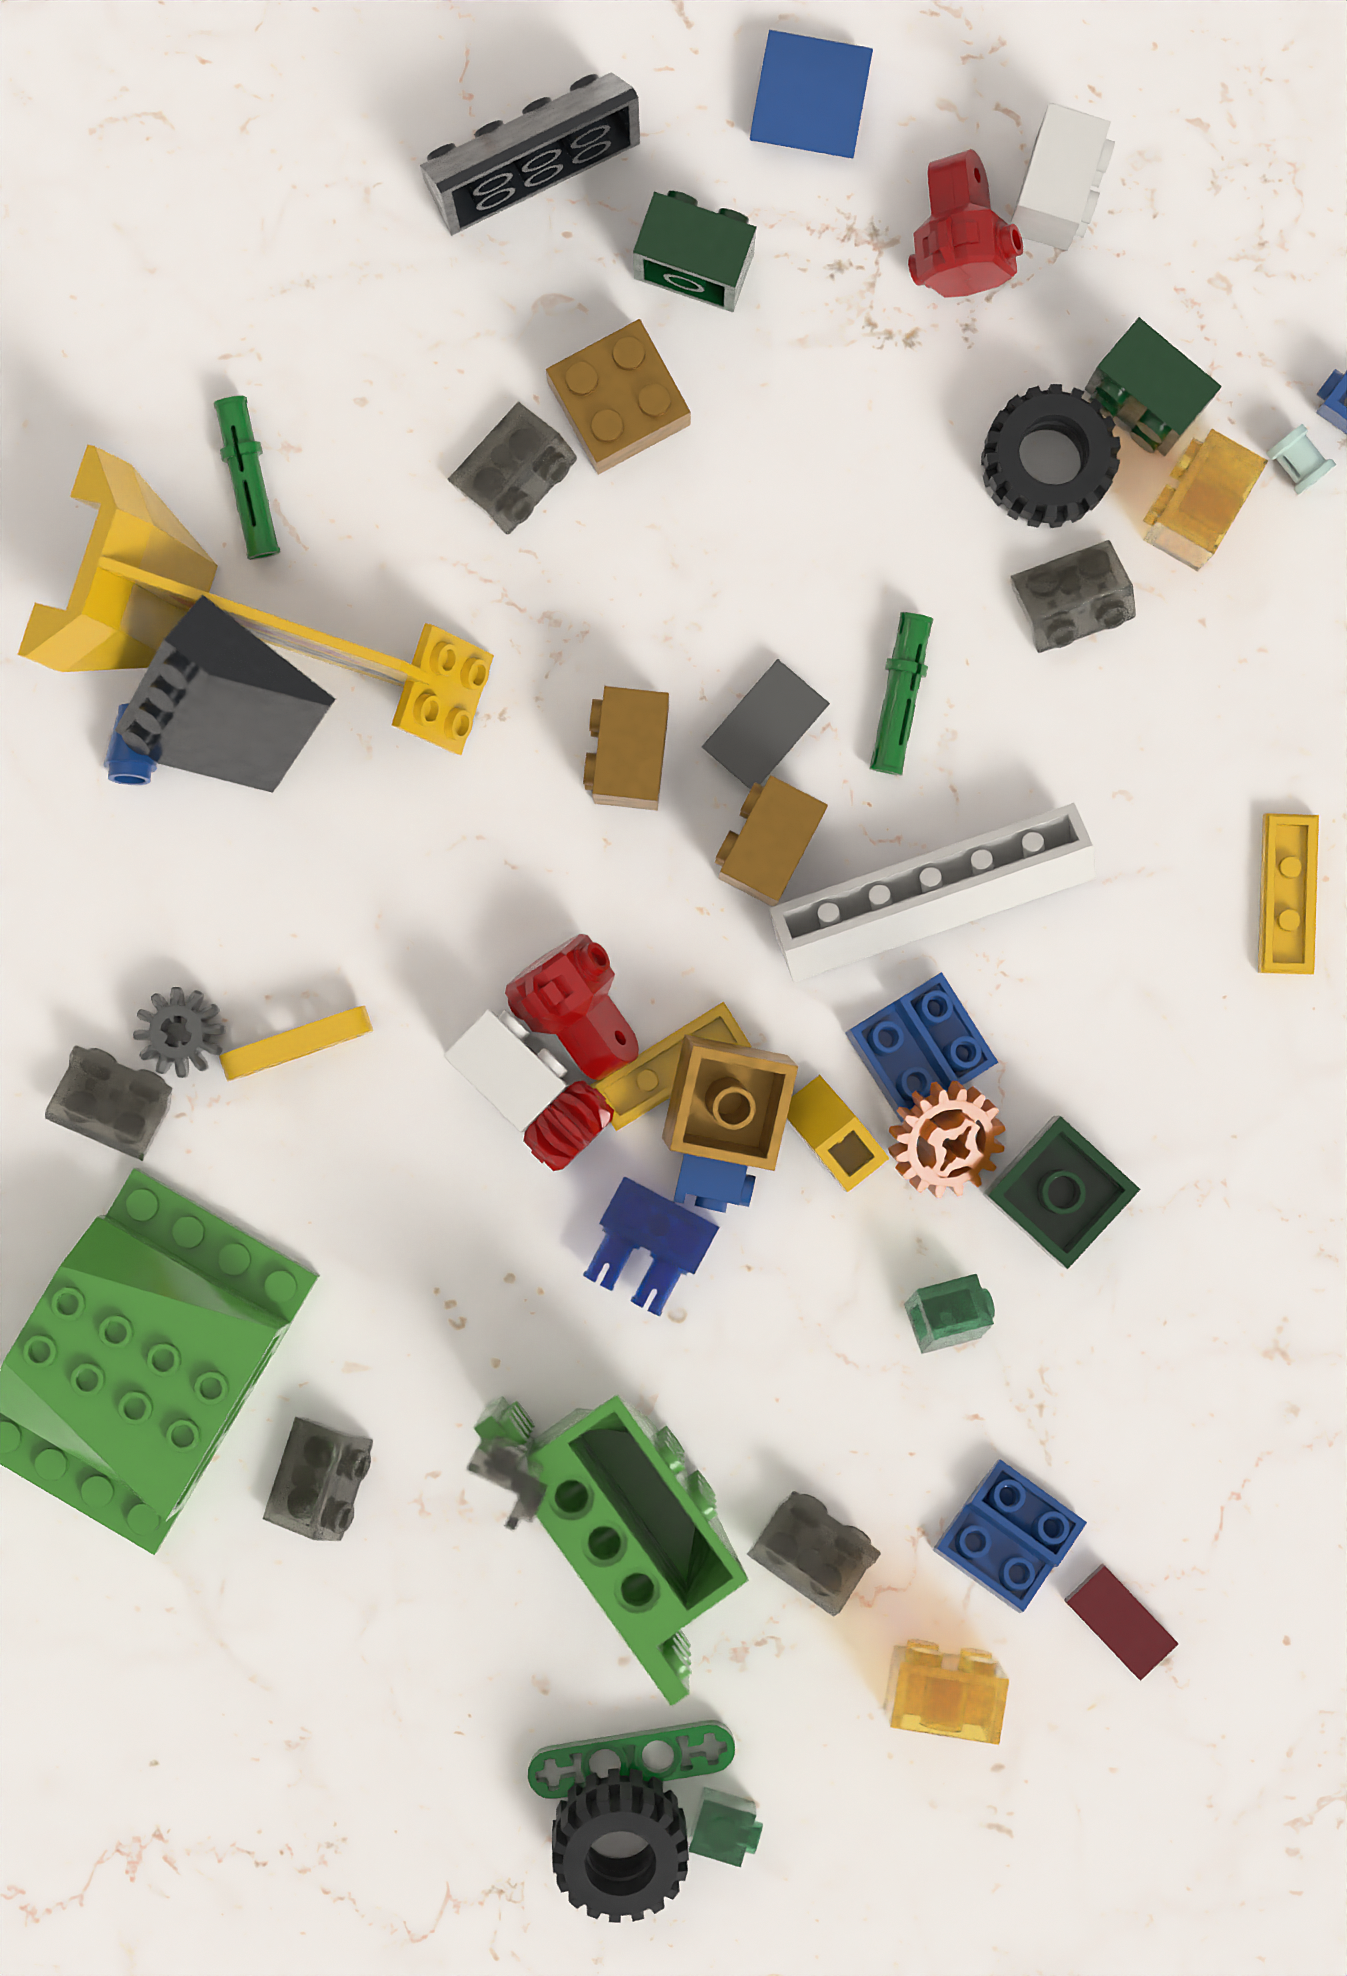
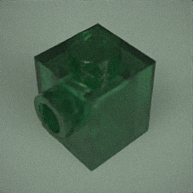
(950, 1313)
(724, 1827)

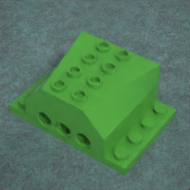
(143, 1358)
(630, 1525)

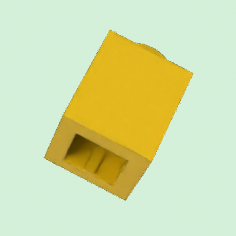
(834, 1134)

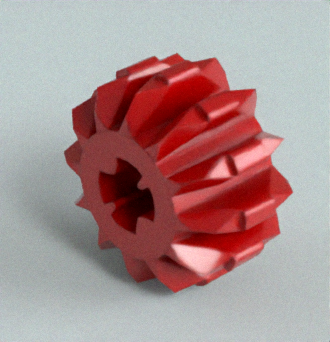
(568, 1125)

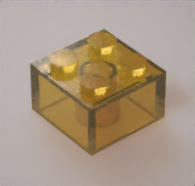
(1205, 500)
(946, 1692)

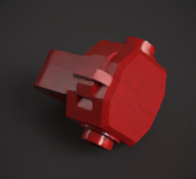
(963, 241)
(570, 998)

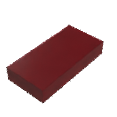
(1121, 1622)

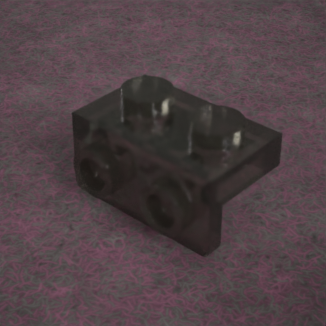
(1075, 596)
(110, 1102)
(506, 1466)
(814, 1551)

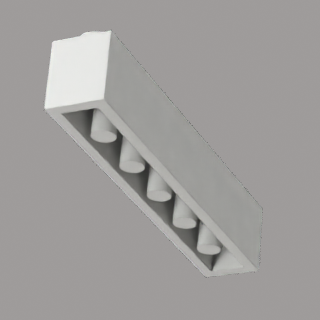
(934, 892)

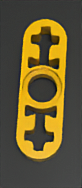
(296, 1043)

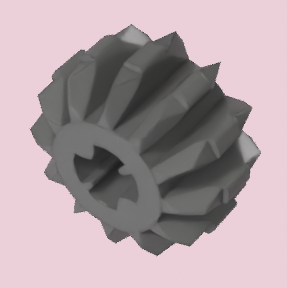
(163, 1040)

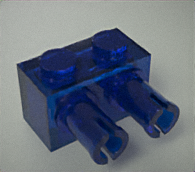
(664, 1227)

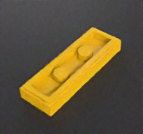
(1288, 894)
(651, 1076)

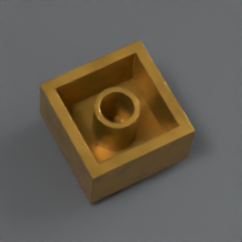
(618, 396)
(629, 747)
(771, 840)
(729, 1102)

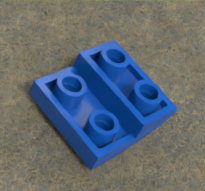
(811, 93)
(921, 1042)
(1009, 1536)

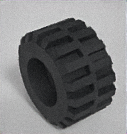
(1061, 413)
(628, 1883)

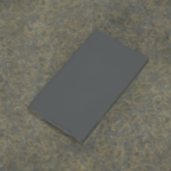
(765, 725)

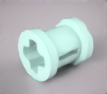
(1301, 459)

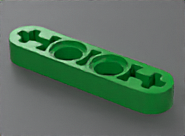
(629, 1750)

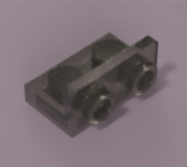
(514, 468)
(318, 1480)

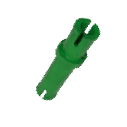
(242, 457)
(903, 682)

